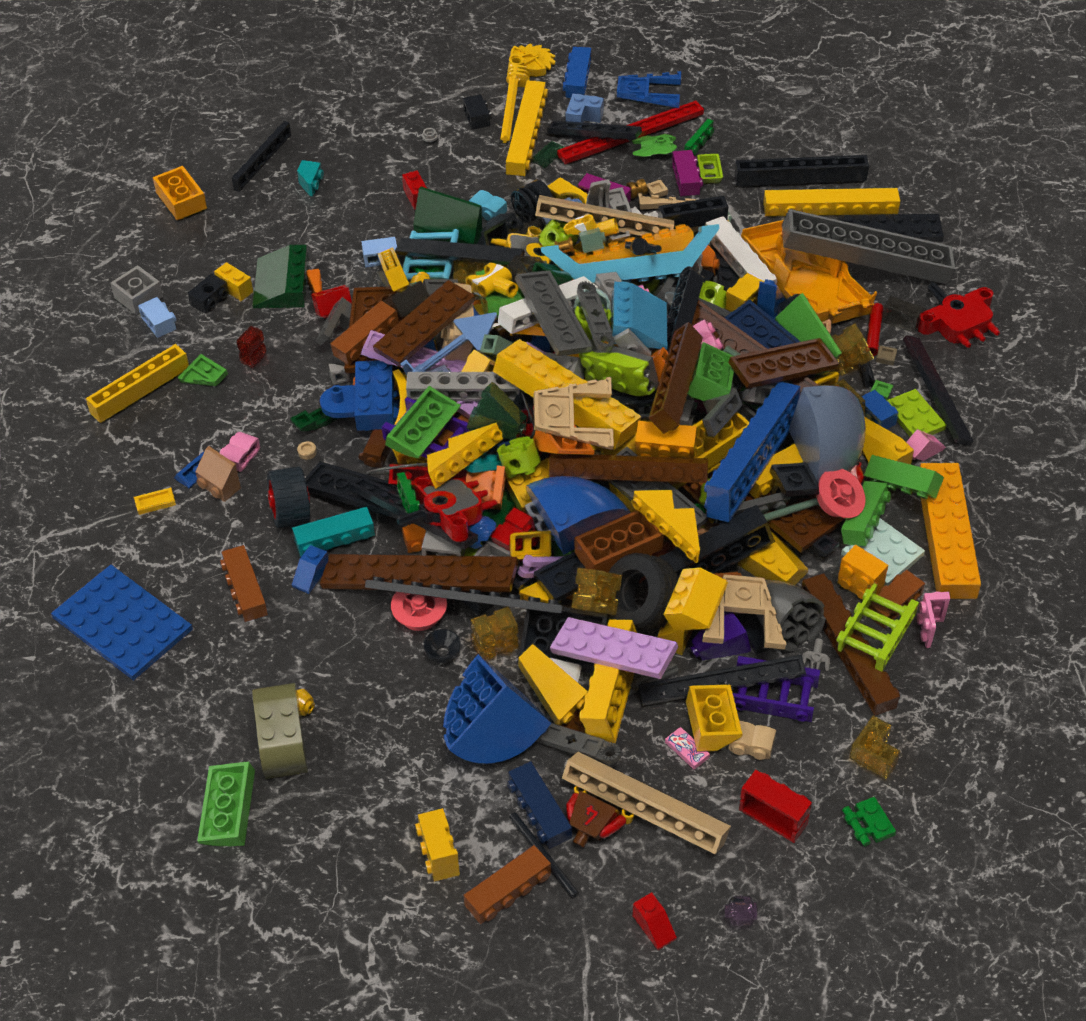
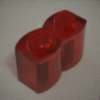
(251, 346)

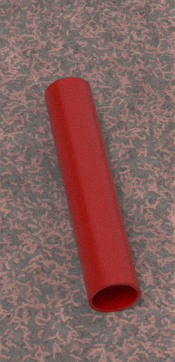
(874, 328)

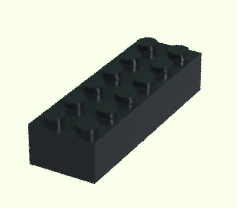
(726, 543)

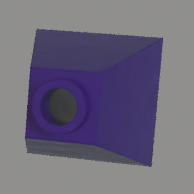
(734, 641)

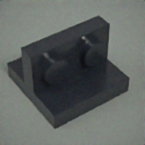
(794, 480)

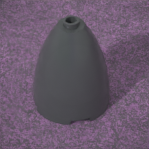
(796, 612)

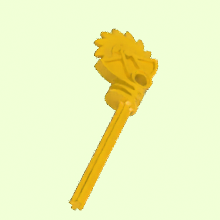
(522, 64)

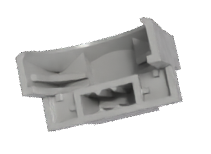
(602, 196)

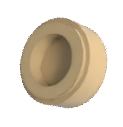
(307, 450)

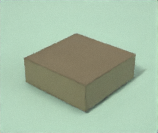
(886, 355)

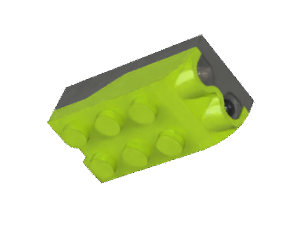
(628, 370)

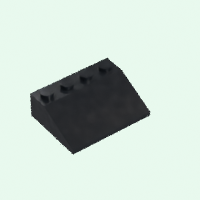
(543, 627)

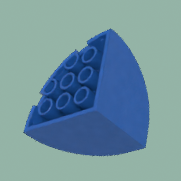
(573, 507)
(490, 717)

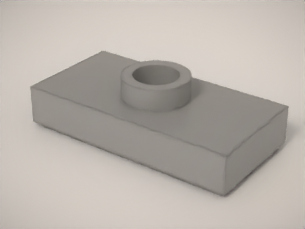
(630, 341)

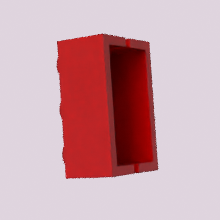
(775, 805)

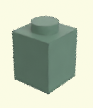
(592, 240)
(493, 345)

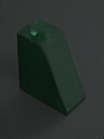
(499, 408)

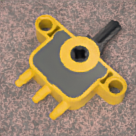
(528, 242)

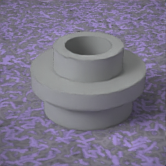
(429, 135)

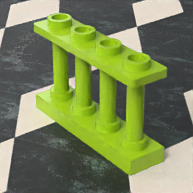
(889, 641)

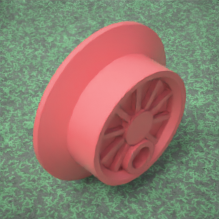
(841, 494)
(417, 611)

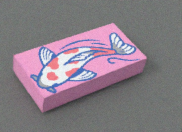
(685, 747)

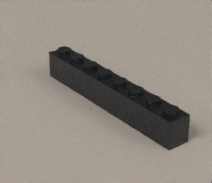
(801, 170)

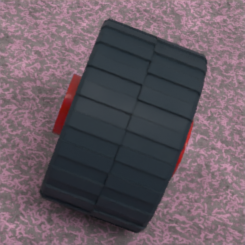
(288, 497)

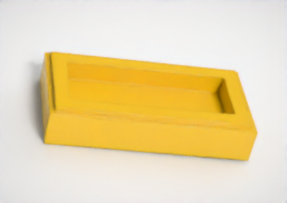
(154, 501)

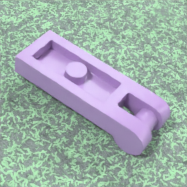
(536, 563)

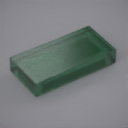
(547, 154)

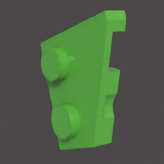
(203, 372)

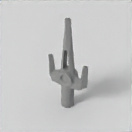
(816, 656)

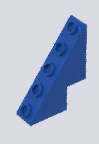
(769, 297)

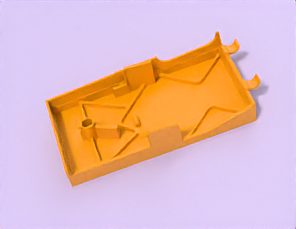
(821, 279)

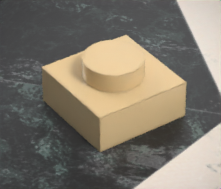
(657, 188)

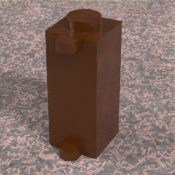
(375, 450)

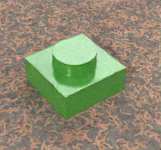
(882, 388)

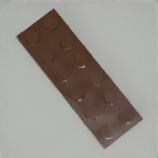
(424, 323)
(783, 363)

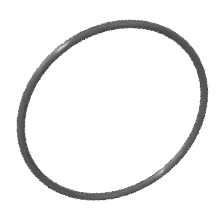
(375, 471)

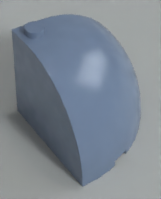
(828, 429)

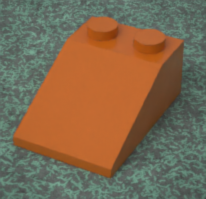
(555, 444)

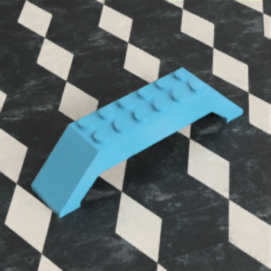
(637, 267)

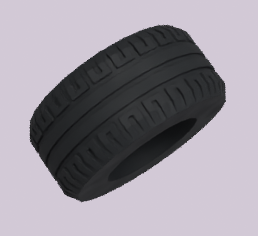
(661, 584)

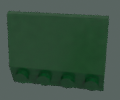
(445, 213)
(282, 278)

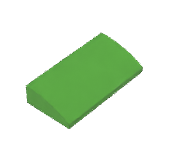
(422, 423)
(226, 804)

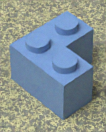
(585, 108)

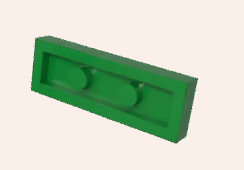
(700, 137)
(406, 493)

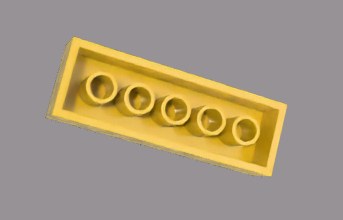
(607, 696)

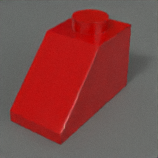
(654, 921)

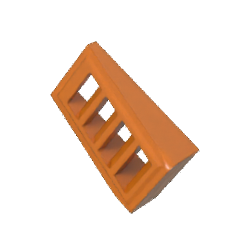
(314, 280)

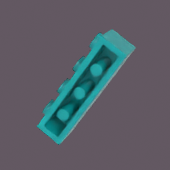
(334, 530)

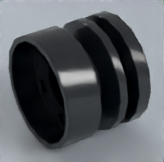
(526, 198)

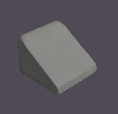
(338, 374)

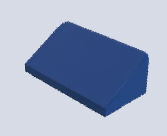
(187, 475)

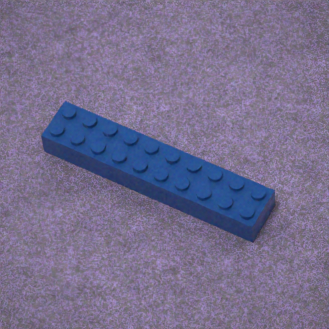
(751, 453)

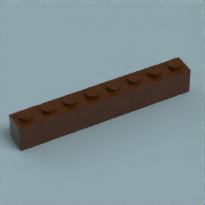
(676, 378)
(629, 467)
(872, 683)

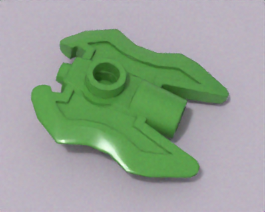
(655, 145)

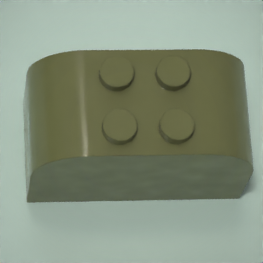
(279, 730)

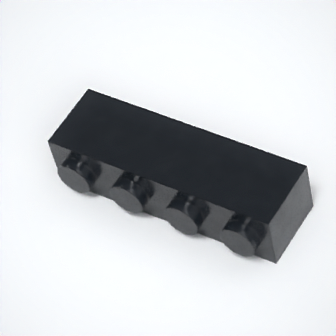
(695, 212)

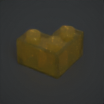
(873, 751)

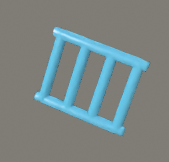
(408, 262)

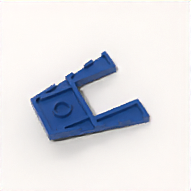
(637, 88)

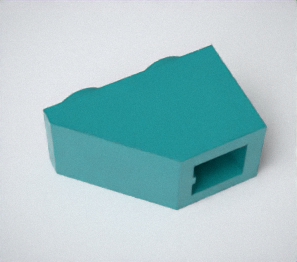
(309, 176)

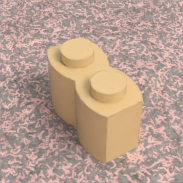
(755, 741)

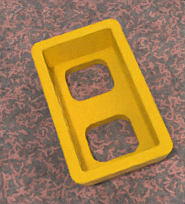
(543, 551)

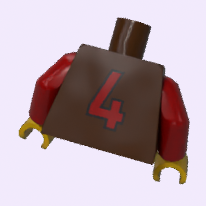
(593, 817)

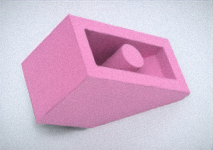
(924, 445)

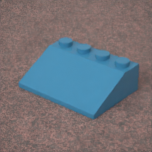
(640, 313)

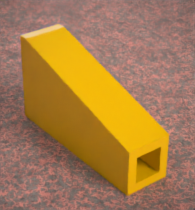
(552, 685)

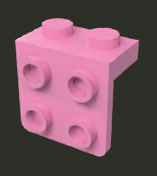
(932, 610)

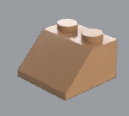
(217, 474)

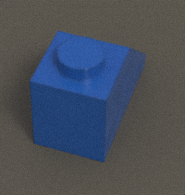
(310, 569)

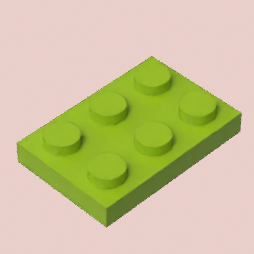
(916, 414)

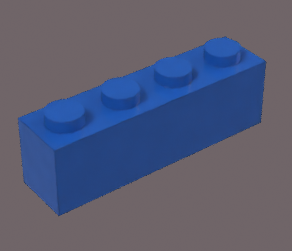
(577, 71)

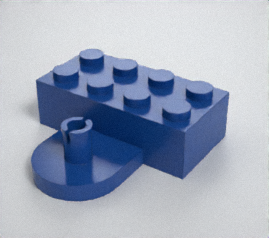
(368, 400)

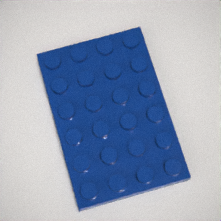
(122, 622)

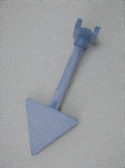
(473, 331)

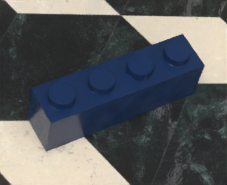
(540, 805)

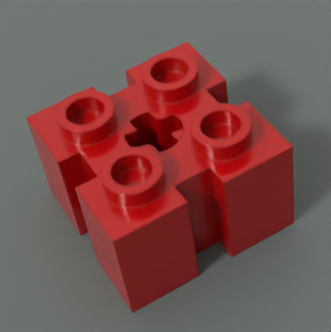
(514, 522)

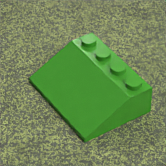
(805, 324)

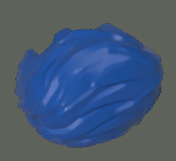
(483, 529)

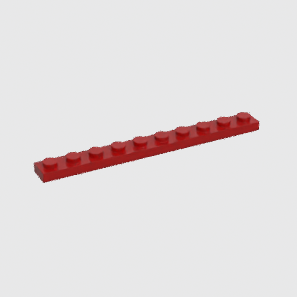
(649, 125)

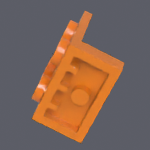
(492, 482)

